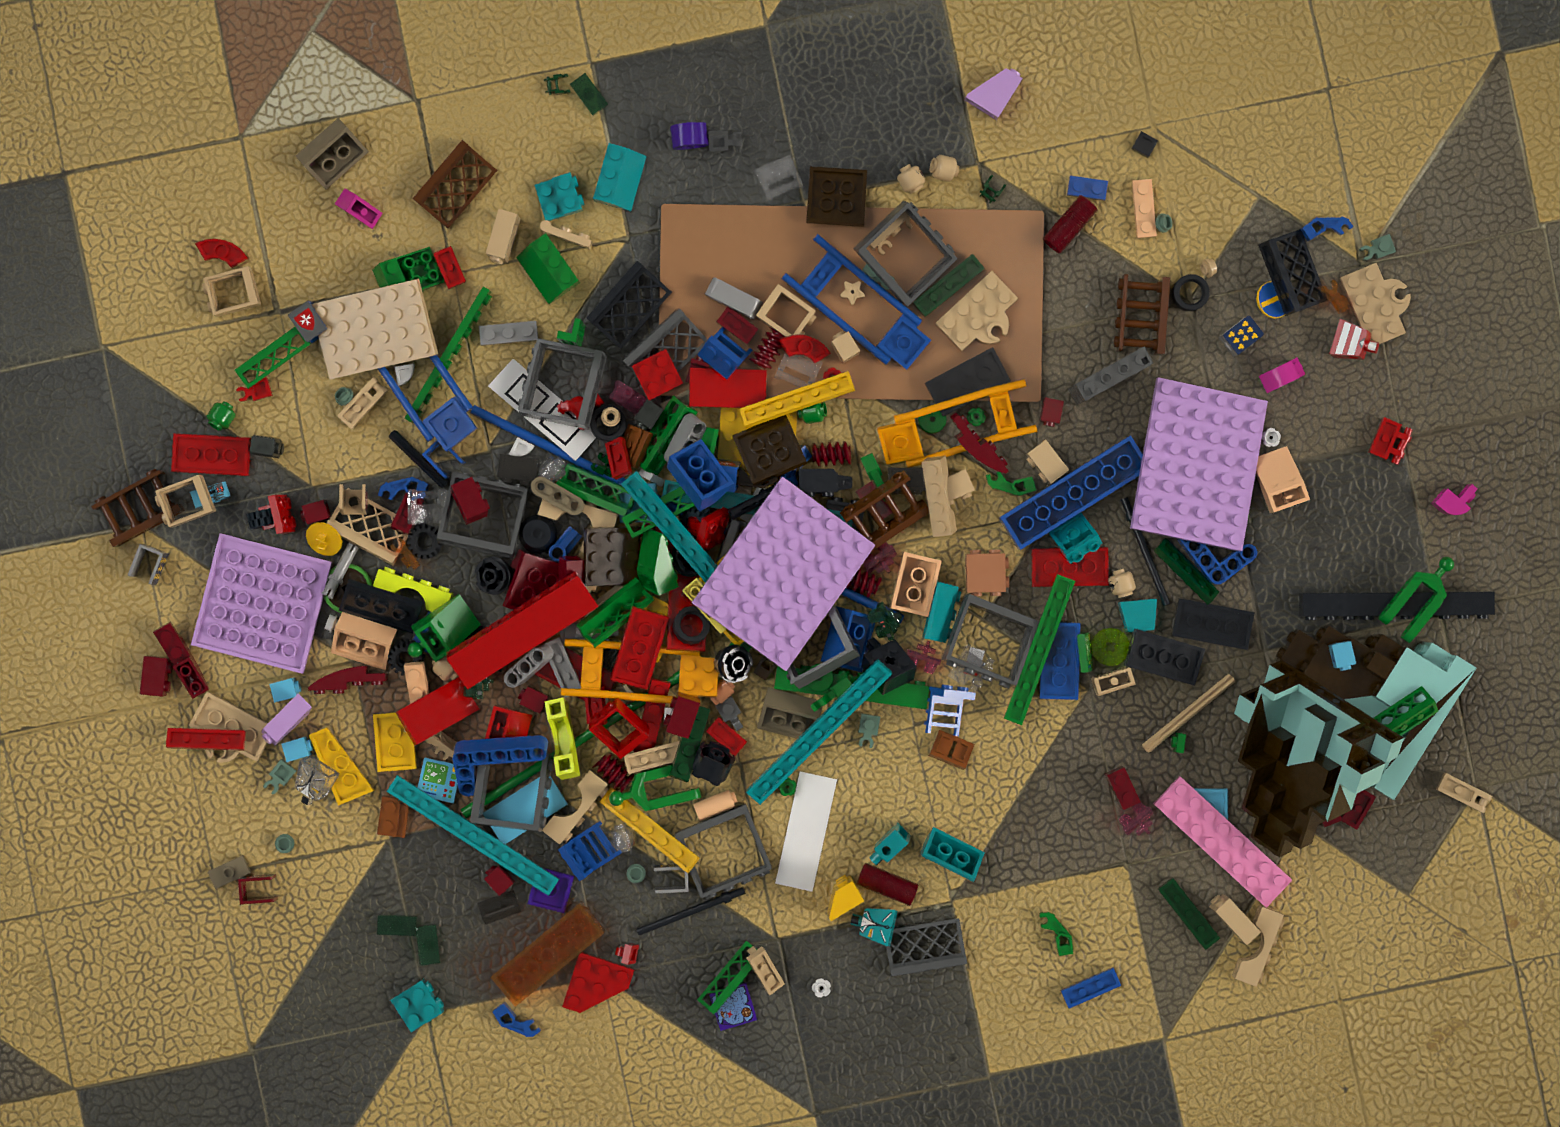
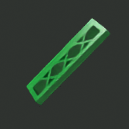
(574, 338)
(266, 352)
(655, 454)
(593, 496)
(639, 513)
(612, 611)
(1414, 716)
(733, 985)

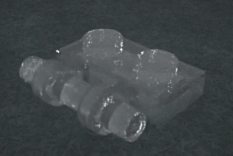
(974, 657)

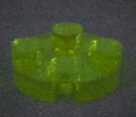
(1099, 644)

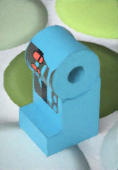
(217, 492)

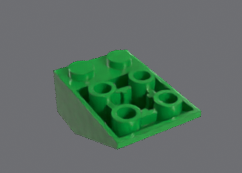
(409, 267)
(655, 564)

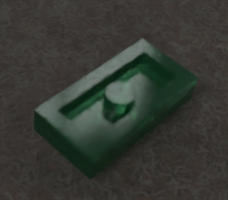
(588, 94)
(396, 925)
(427, 944)

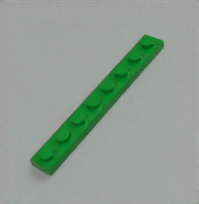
(453, 347)
(1039, 649)

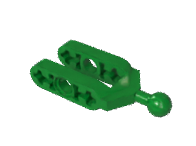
(1434, 583)
(638, 793)

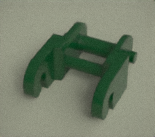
(555, 78)
(997, 193)
(602, 469)

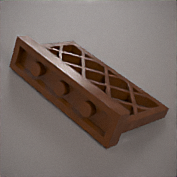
(442, 172)

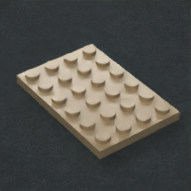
(375, 329)

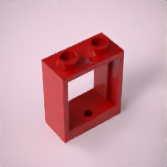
(631, 741)

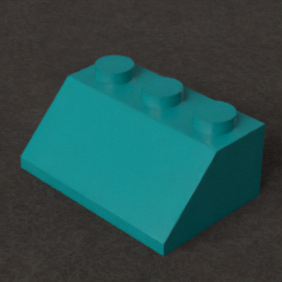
(619, 177)
(941, 612)
(952, 854)

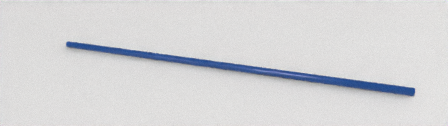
(585, 464)

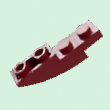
(982, 450)
(182, 660)
(341, 679)

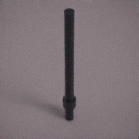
(1146, 554)
(725, 897)

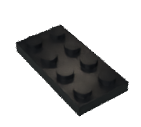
(970, 376)
(380, 606)
(1213, 624)
(1164, 657)

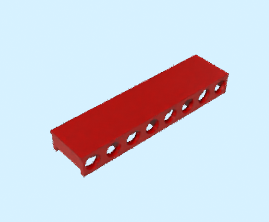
(521, 630)

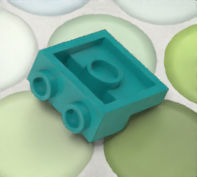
(559, 197)
(1076, 538)
(418, 1005)

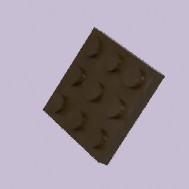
(836, 196)
(769, 450)
(610, 555)

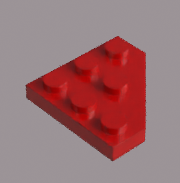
(595, 981)

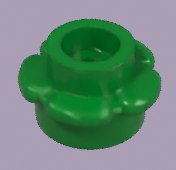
(981, 417)
(791, 790)

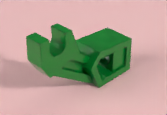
(872, 469)
(1003, 485)
(836, 691)
(1053, 924)

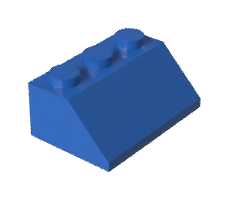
(699, 474)
(859, 630)

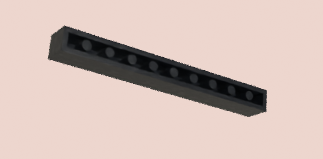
(1373, 604)

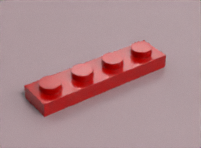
(653, 713)
(205, 739)

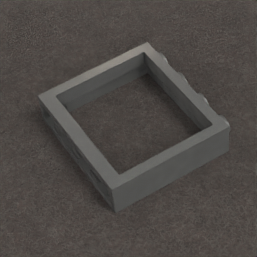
(935, 237)
(1110, 375)
(591, 391)
(476, 544)
(1030, 624)
(831, 664)
(541, 803)
(744, 877)

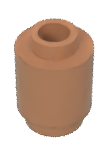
(725, 690)

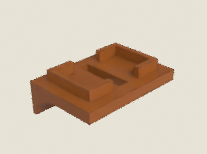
(943, 745)

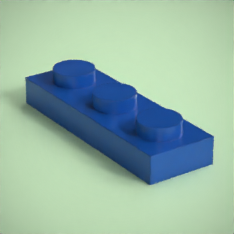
(1090, 987)

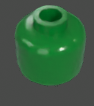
(814, 413)
(221, 415)

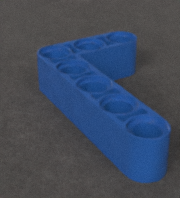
(1214, 565)
(493, 751)

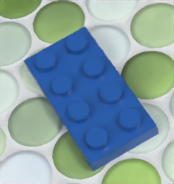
(1061, 669)

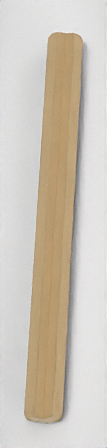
(1188, 713)

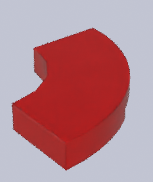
(221, 250)
(804, 346)

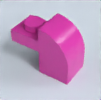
(1282, 375)
(1451, 504)

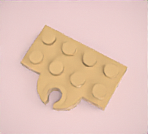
(1375, 302)
(979, 313)
(222, 715)

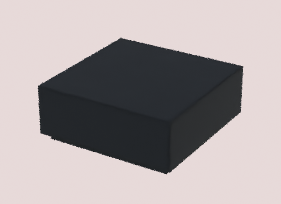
(1144, 144)

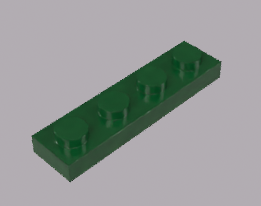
(948, 285)
(1186, 571)
(687, 748)
(1188, 913)

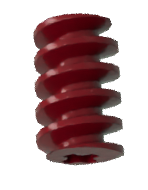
(768, 350)
(831, 453)
(865, 583)
(614, 772)

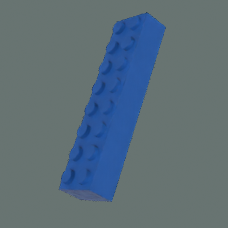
(1073, 493)

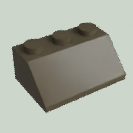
(332, 153)
(787, 713)

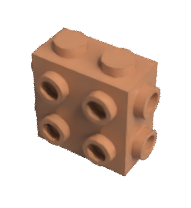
(986, 572)

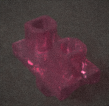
(627, 397)
(881, 560)
(931, 662)
(1143, 814)

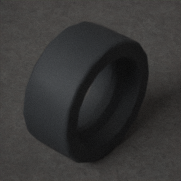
(1176, 292)
(604, 437)
(690, 639)

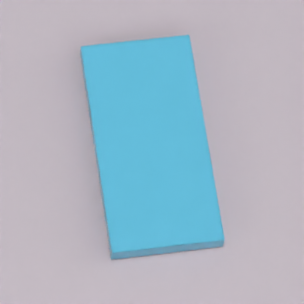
(521, 808)

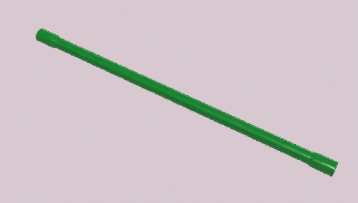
(536, 767)

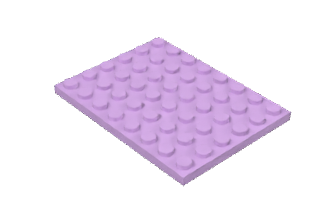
(1199, 464)
(783, 573)

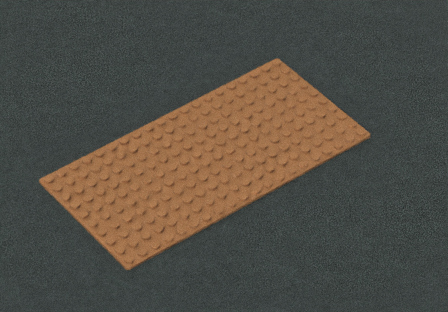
(760, 244)

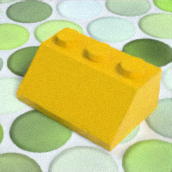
(844, 897)

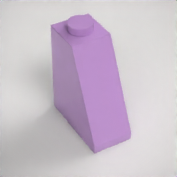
(995, 93)
(286, 720)

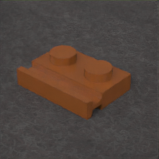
(637, 444)
(393, 817)

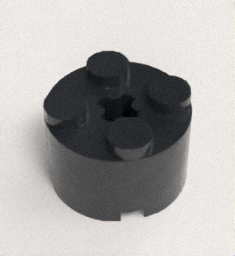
(712, 763)

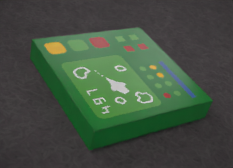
(1085, 653)

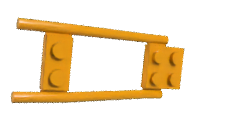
(902, 440)
(696, 675)

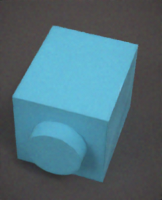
(1342, 655)
(285, 689)
(297, 748)

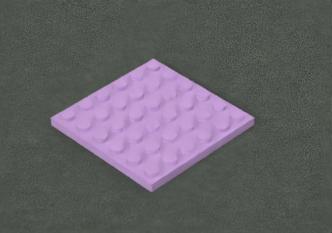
(261, 603)

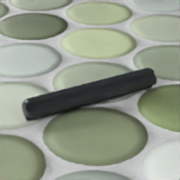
(417, 458)

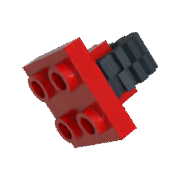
(275, 515)
(706, 527)

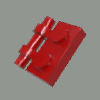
(1384, 440)

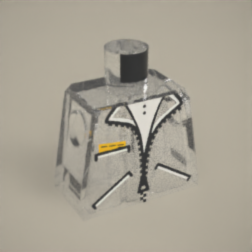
(314, 779)

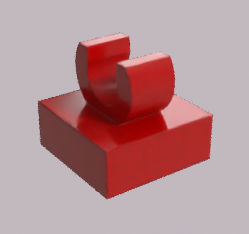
(628, 953)

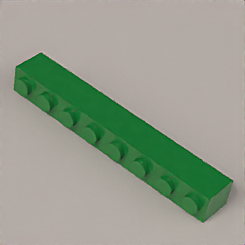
(907, 695)

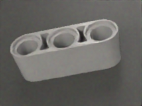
(733, 297)
(689, 431)
(521, 669)

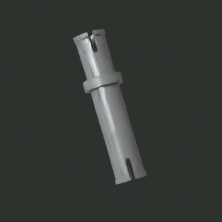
(339, 571)

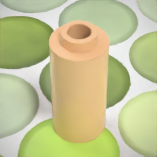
(715, 805)

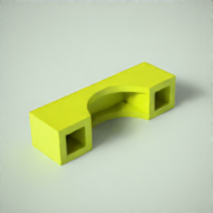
(433, 597)
(565, 750)

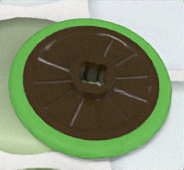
(354, 573)

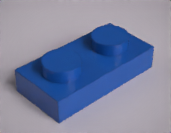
(1087, 187)

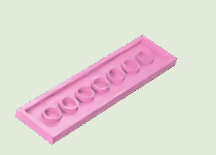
(1222, 841)

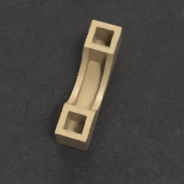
(941, 514)
(598, 517)
(560, 825)
(1250, 968)

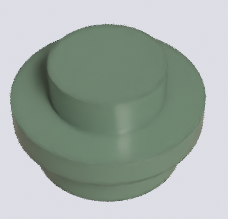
(1163, 223)
(343, 395)
(284, 843)
(636, 873)

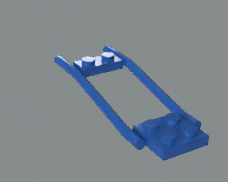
(903, 339)
(449, 422)

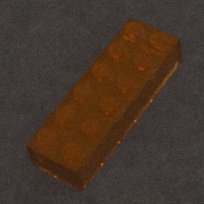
(548, 953)

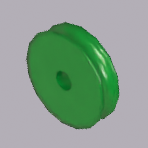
(932, 427)
(822, 685)

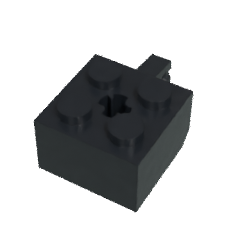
(822, 481)
(893, 658)

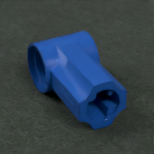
(566, 542)

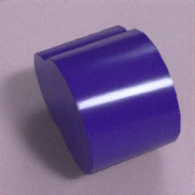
(689, 135)

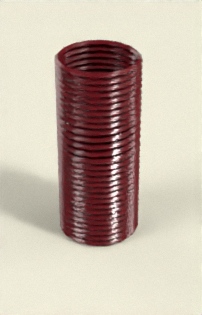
(1069, 224)
(889, 886)

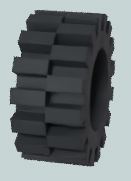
(413, 542)
(394, 655)

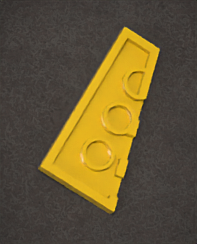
(350, 781)

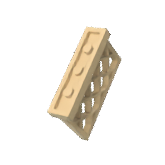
(363, 542)

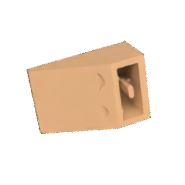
(1280, 480)

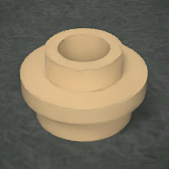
(1208, 267)
(610, 410)

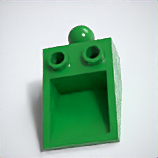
(447, 624)

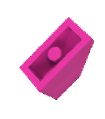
(358, 208)

